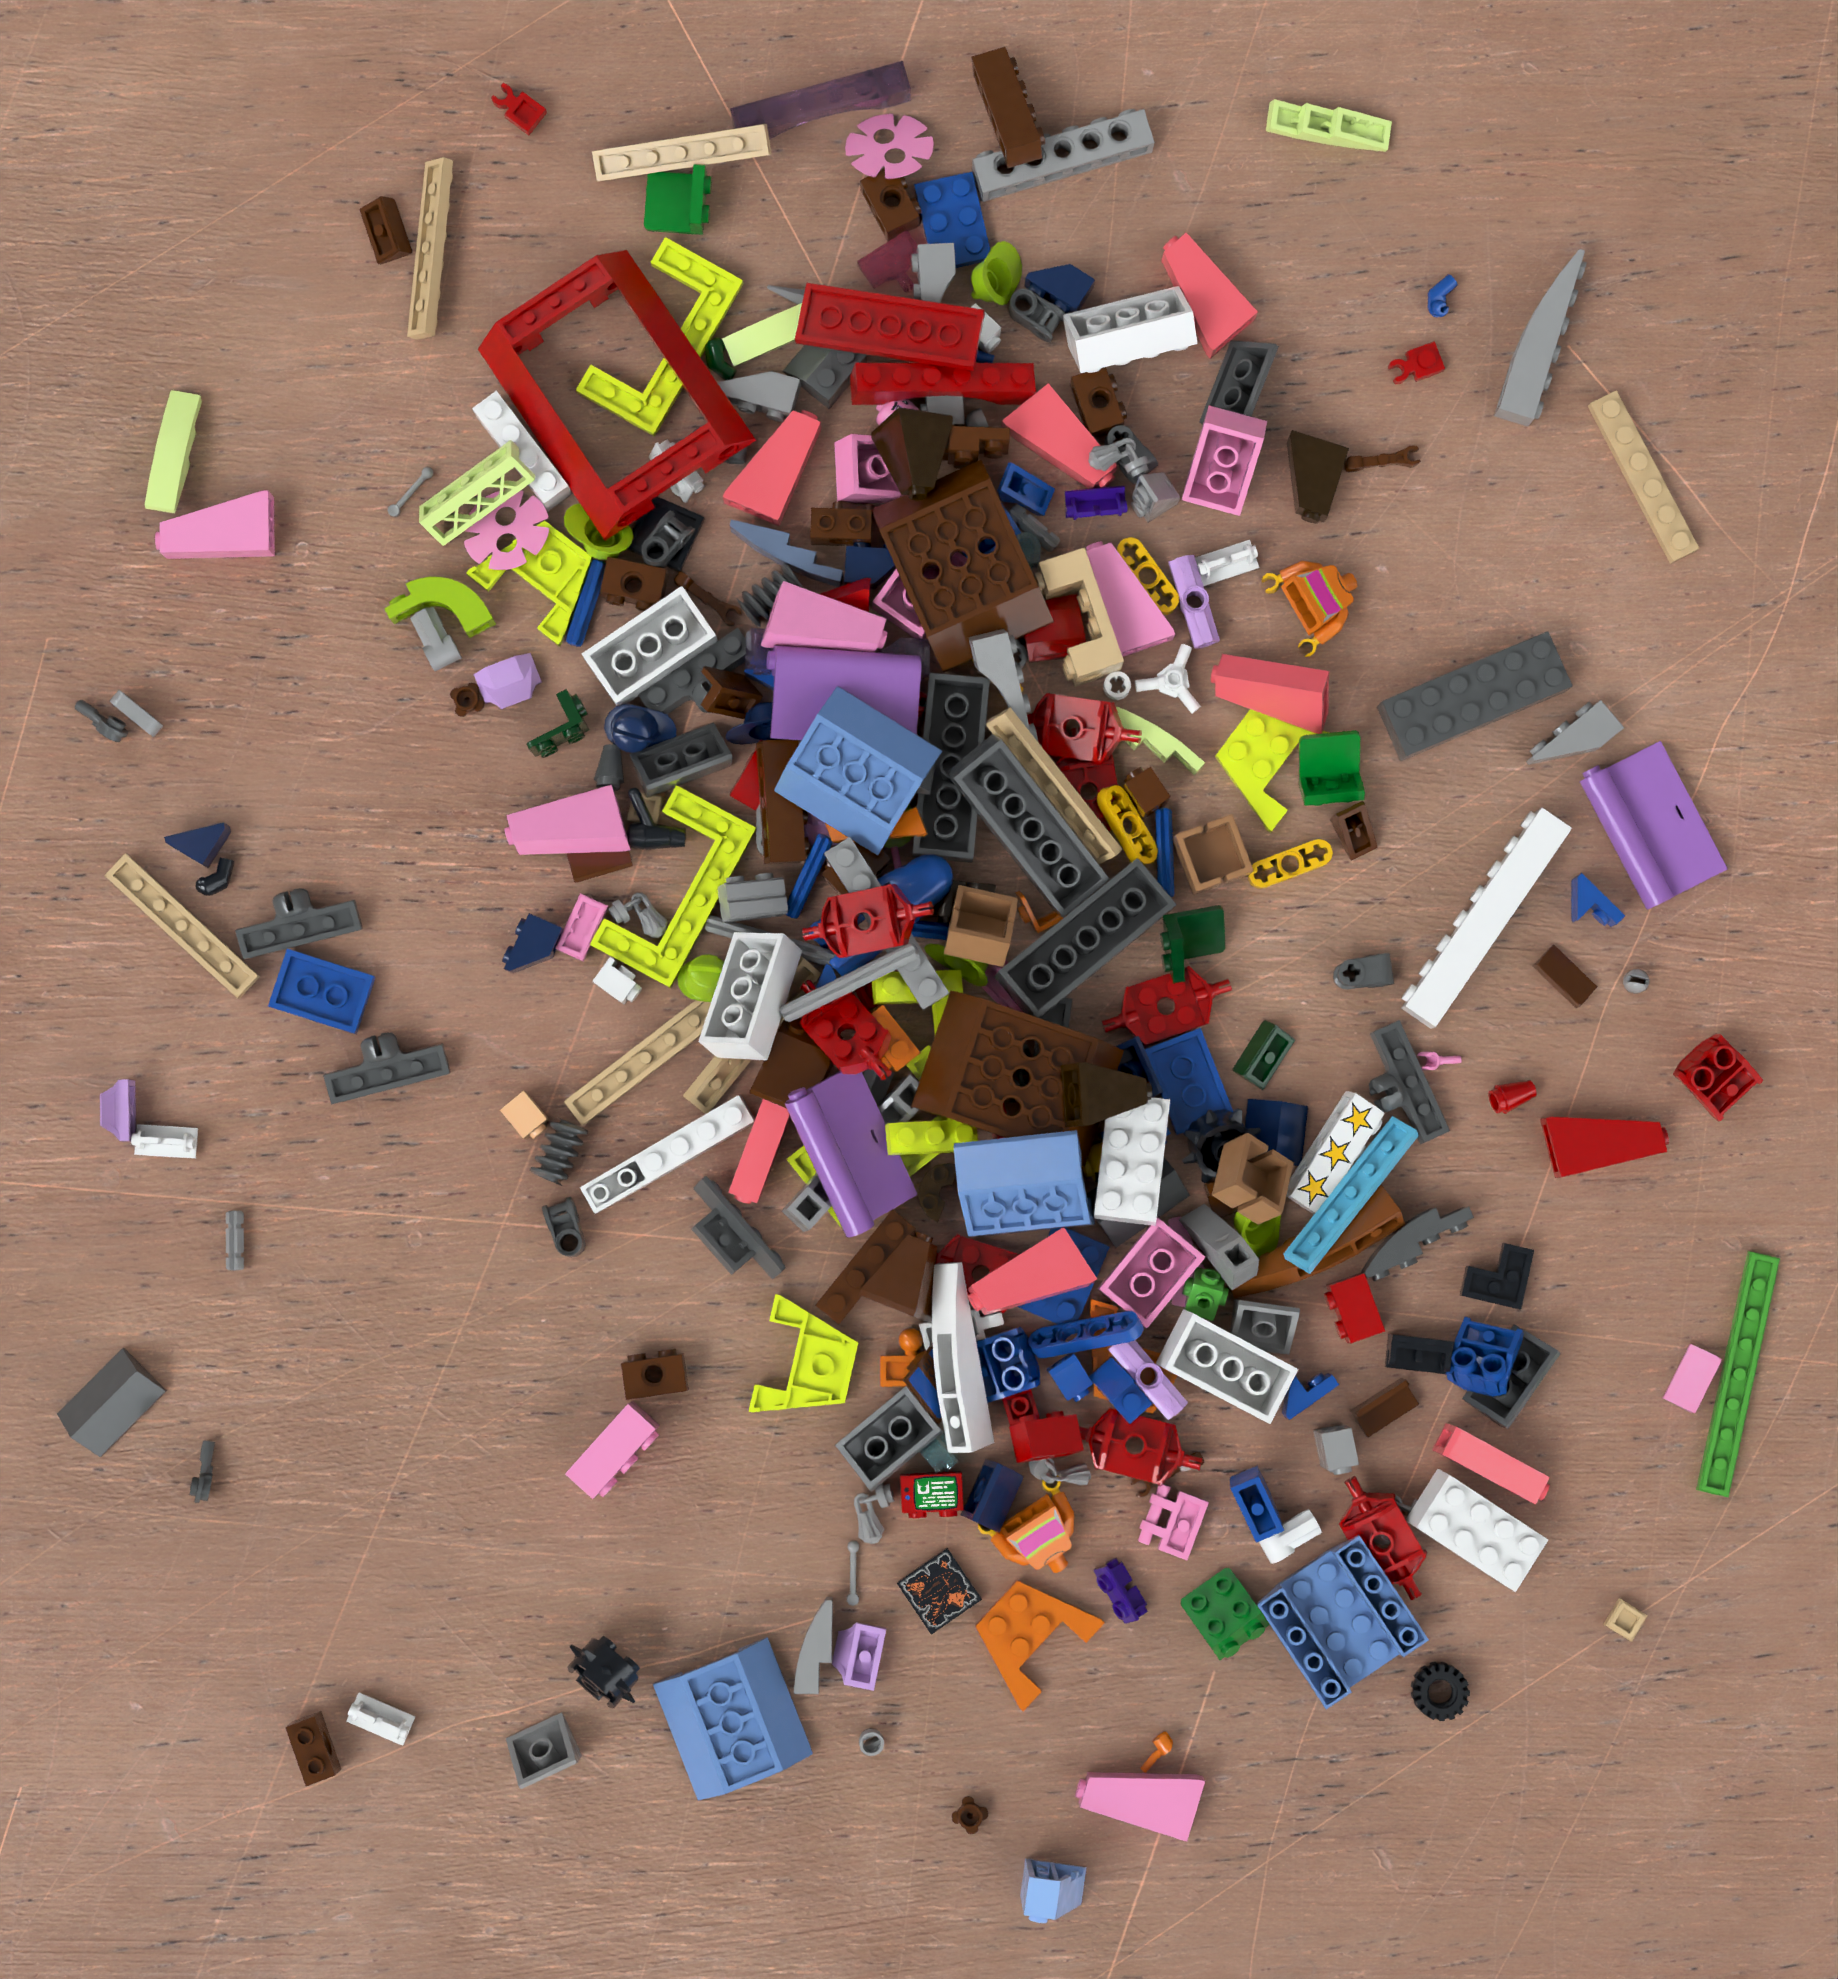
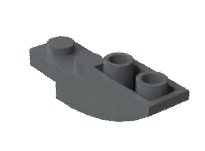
(1403, 1246)

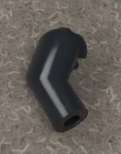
(218, 881)

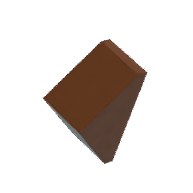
(1355, 830)

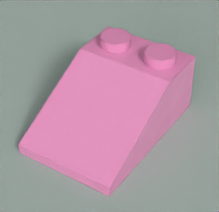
(862, 472)

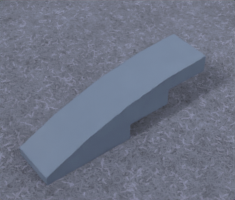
(776, 547)

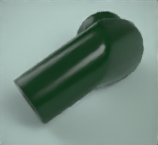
(715, 359)

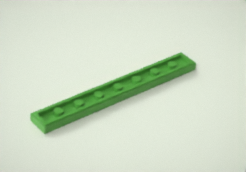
(1737, 1374)

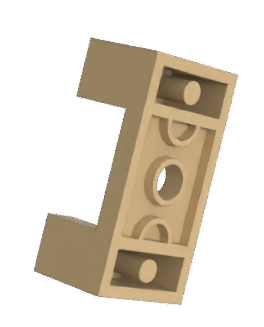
(1067, 576)

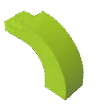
(445, 594)

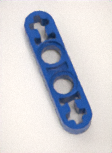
(1120, 1329)

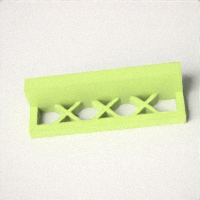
(470, 484)

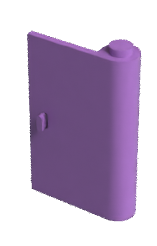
(809, 676)
(1653, 825)
(849, 1150)

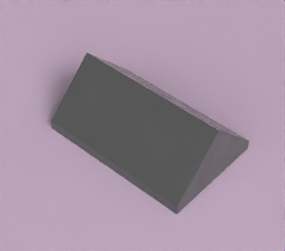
(1241, 377)
(681, 759)
(1171, 1193)
(1528, 1371)
(110, 1403)
(888, 1438)

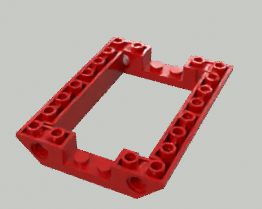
(632, 496)

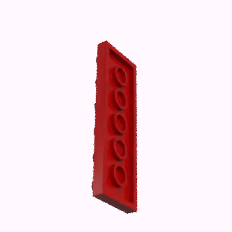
(890, 326)

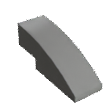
(815, 1650)

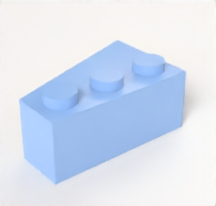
(1050, 1889)

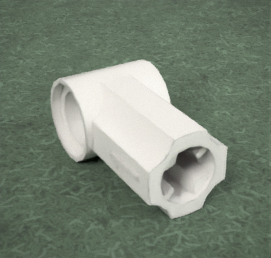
(1296, 1532)

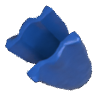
(921, 881)

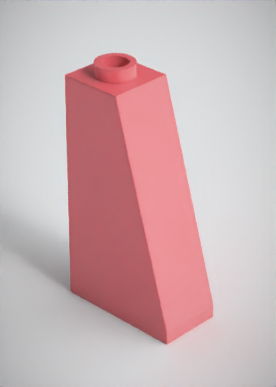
(1216, 303)
(1057, 436)
(774, 472)
(1275, 689)
(760, 1152)
(1036, 1274)
(1491, 1464)

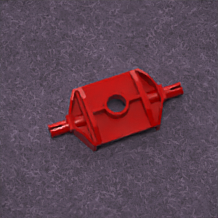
(1098, 721)
(1089, 772)
(890, 917)
(1191, 1006)
(851, 1055)
(974, 1254)
(1153, 1464)
(1380, 1514)

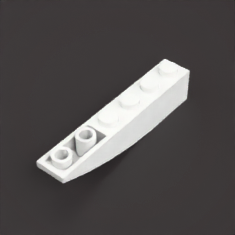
(668, 1154)
(958, 1363)

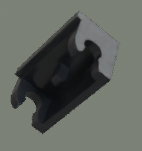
(1418, 1354)

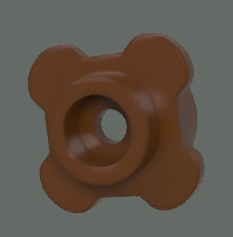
(460, 694)
(970, 1824)

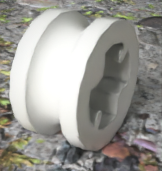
(1126, 685)

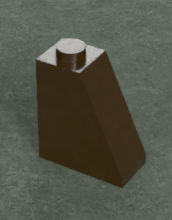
(1314, 474)

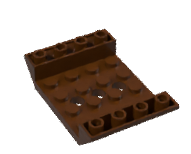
(971, 599)
(975, 1062)

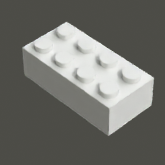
(1130, 329)
(650, 647)
(750, 996)
(1132, 1164)
(1226, 1366)
(1476, 1530)

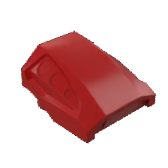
(1065, 632)
(1722, 1072)

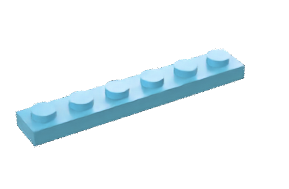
(1350, 1195)

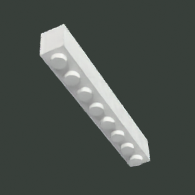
(1486, 917)

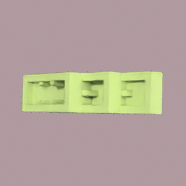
(1328, 126)
(763, 336)
(172, 452)
(1159, 741)

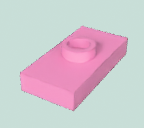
(581, 927)

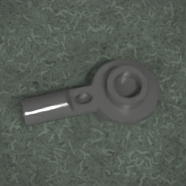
(110, 728)
(201, 1486)

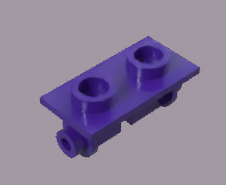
(1095, 502)
(1127, 1604)

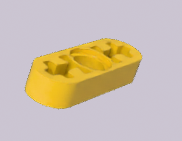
(1141, 553)
(1116, 820)
(1313, 863)

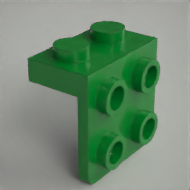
(677, 201)
(1330, 768)
(1224, 1613)

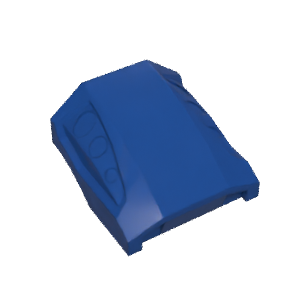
(1484, 1357)
(1007, 1364)

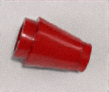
(1511, 1095)

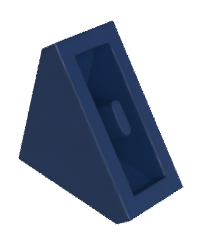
(201, 843)

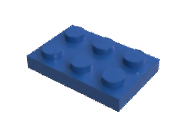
(954, 216)
(321, 991)
(1188, 1078)
(1069, 1305)

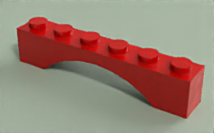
(900, 381)

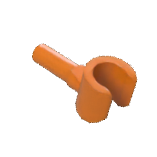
(1163, 1744)

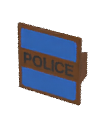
(923, 1382)

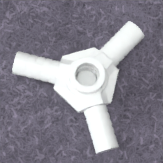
(1173, 680)

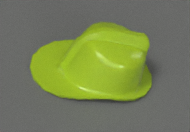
(997, 275)
(582, 529)
(971, 970)
(700, 977)
(1260, 1237)

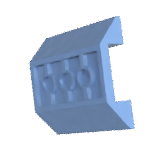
(857, 770)
(1022, 1184)
(1341, 1619)
(733, 1720)

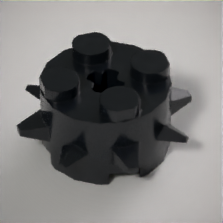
(1208, 1136)
(604, 1671)

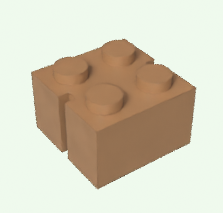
(1212, 855)
(981, 926)
(1252, 1185)

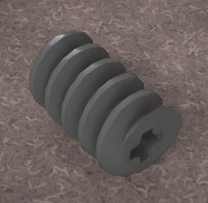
(764, 598)
(558, 1151)

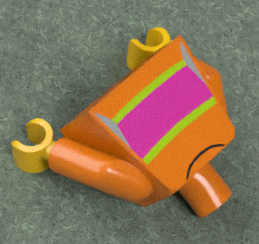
(1317, 597)
(1038, 1532)

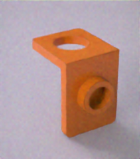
(1028, 916)

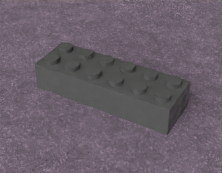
(1474, 696)
(956, 726)
(1027, 825)
(1085, 940)

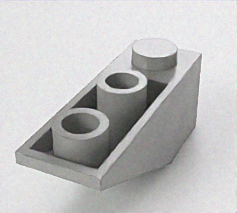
(765, 393)
(1153, 496)
(1585, 735)
(1222, 1246)

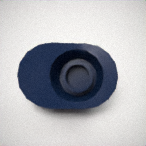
(755, 726)
(637, 727)

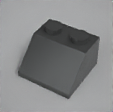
(824, 371)

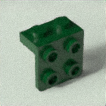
(571, 731)
(1191, 936)

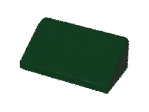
(1263, 1054)

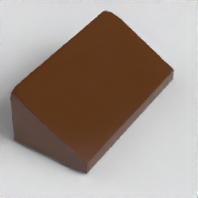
(385, 230)
(594, 864)
(1565, 976)

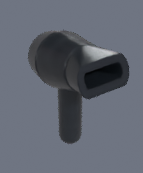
(648, 834)

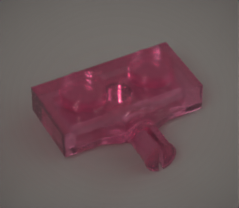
(890, 262)

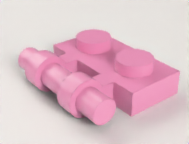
(1181, 1526)

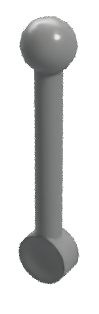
(394, 510)
(853, 1598)

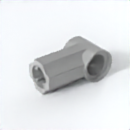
(437, 643)

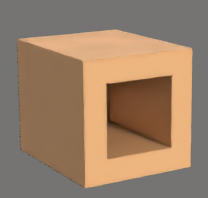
(525, 1116)

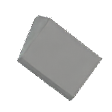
(1265, 1325)
(542, 1750)

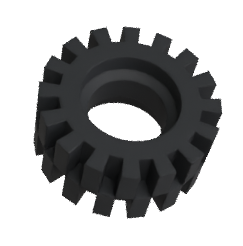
(1458, 1697)

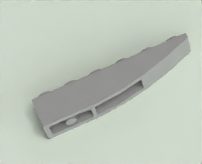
(1538, 348)

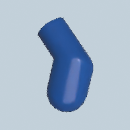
(1437, 296)

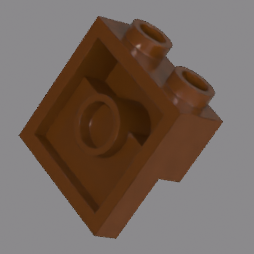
(968, 442)

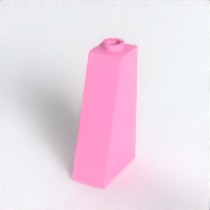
(224, 530)
(1131, 610)
(818, 621)
(570, 825)
(1144, 1799)

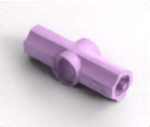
(1189, 583)
(1161, 1390)

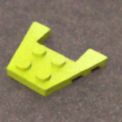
(555, 572)
(1253, 758)
(819, 1366)

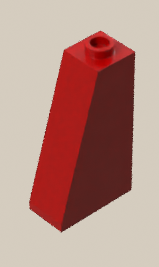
(1591, 1144)

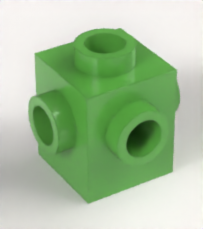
(1205, 1293)

